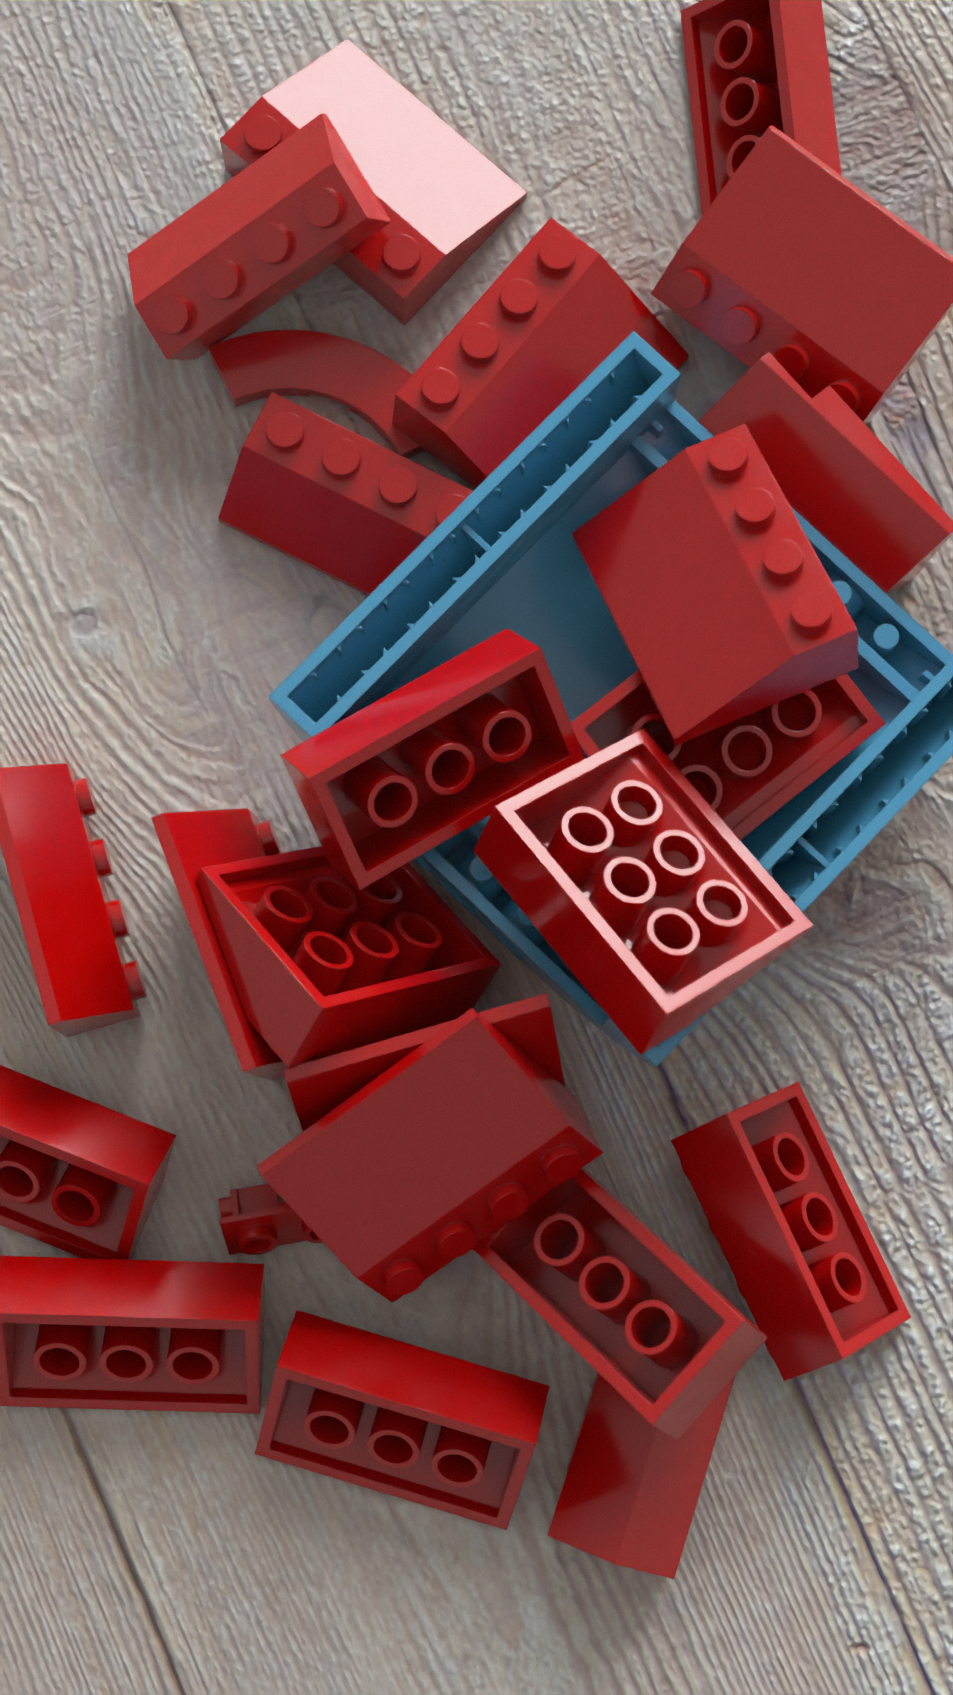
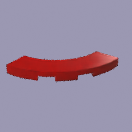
(317, 365)

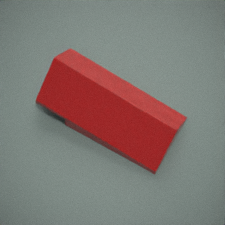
(836, 473)
(633, 1485)

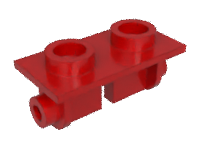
(257, 1222)

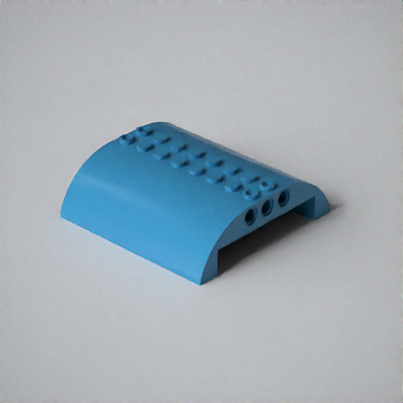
(515, 566)

